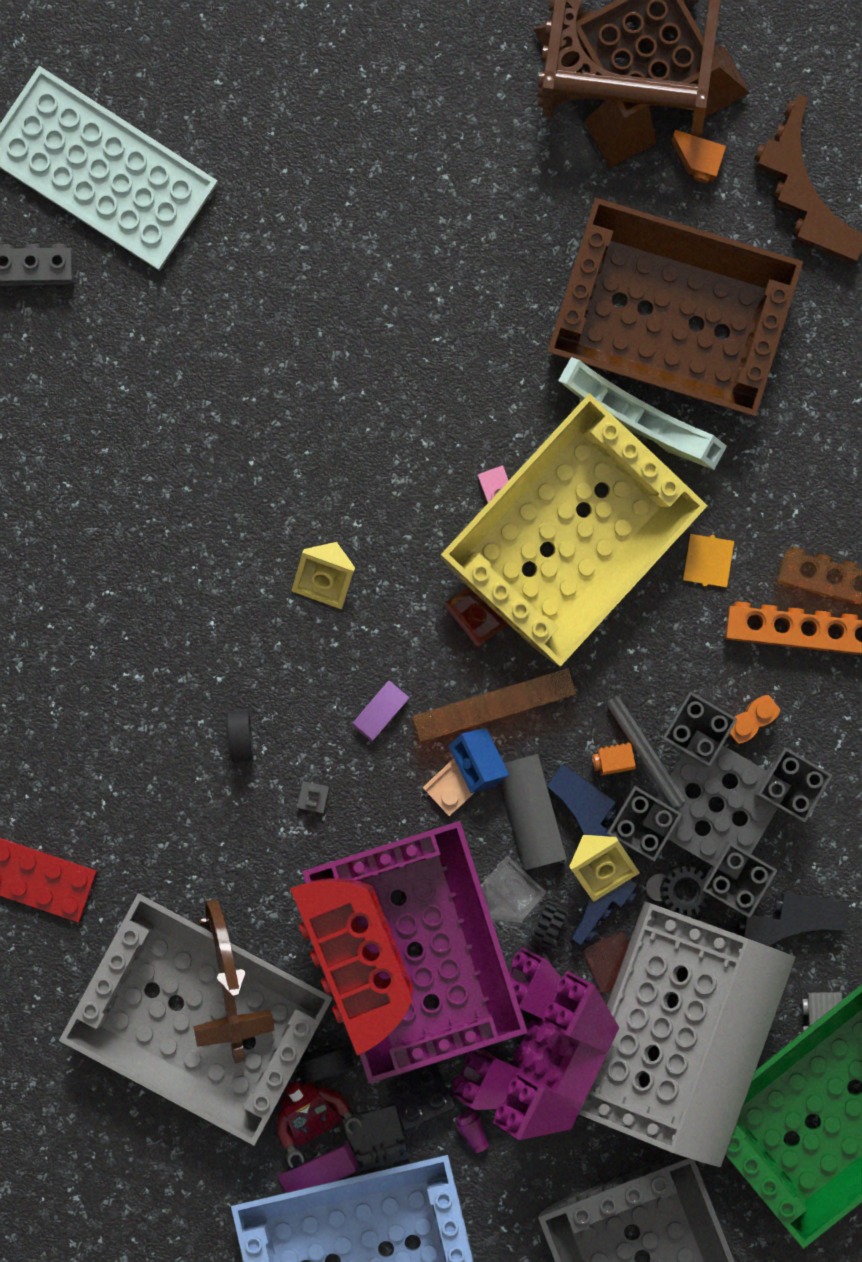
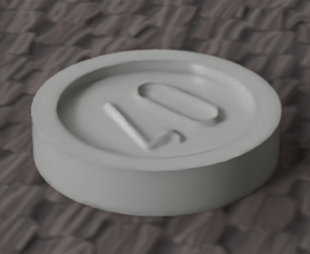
(653, 886)

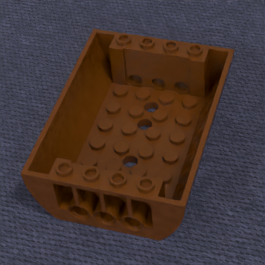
(682, 278)

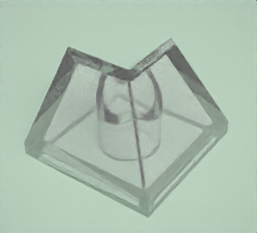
(510, 892)

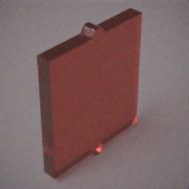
(606, 959)

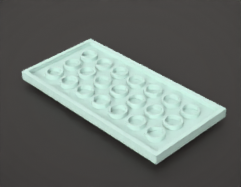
(101, 168)

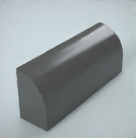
(531, 813)

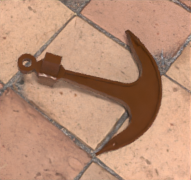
(232, 1027)

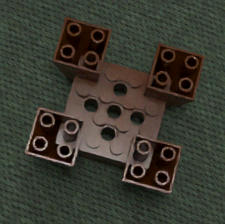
(627, 127)

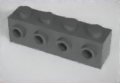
(36, 265)

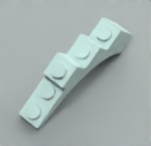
(642, 418)

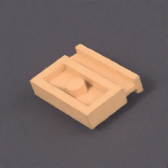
(448, 788)

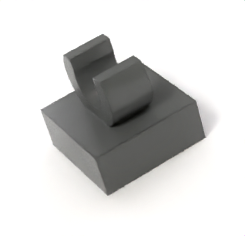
(313, 797)

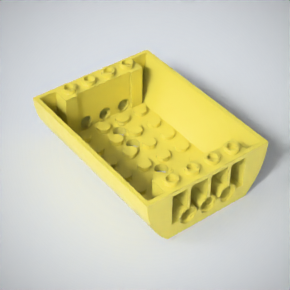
(593, 556)

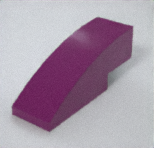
(320, 1170)

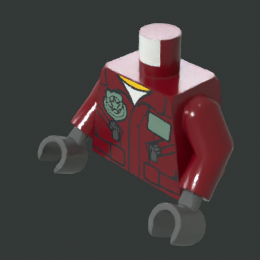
(308, 1113)

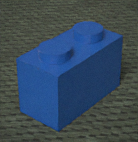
(478, 760)

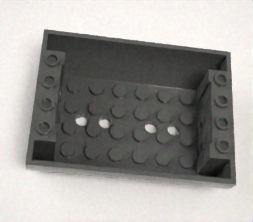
(661, 1199)

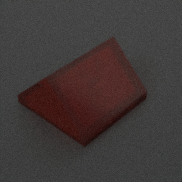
(474, 617)

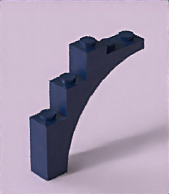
(589, 809)

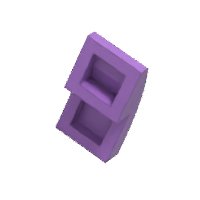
(380, 711)

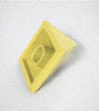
(324, 574)
(601, 865)

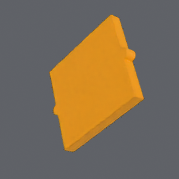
(708, 560)

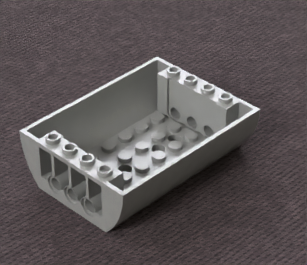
(704, 1042)
(158, 1045)

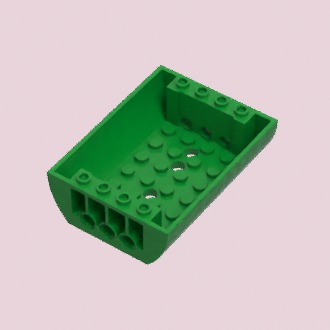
(822, 1174)

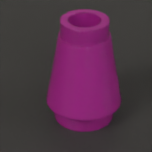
(472, 1130)

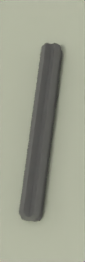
(646, 753)

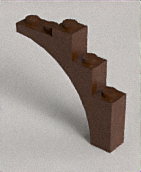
(784, 160)

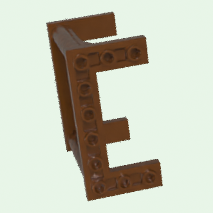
(564, 84)

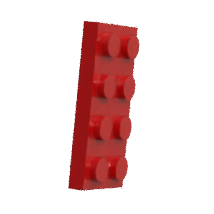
(44, 880)

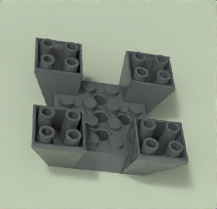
(786, 786)

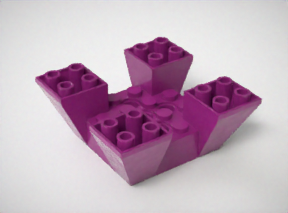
(555, 1060)

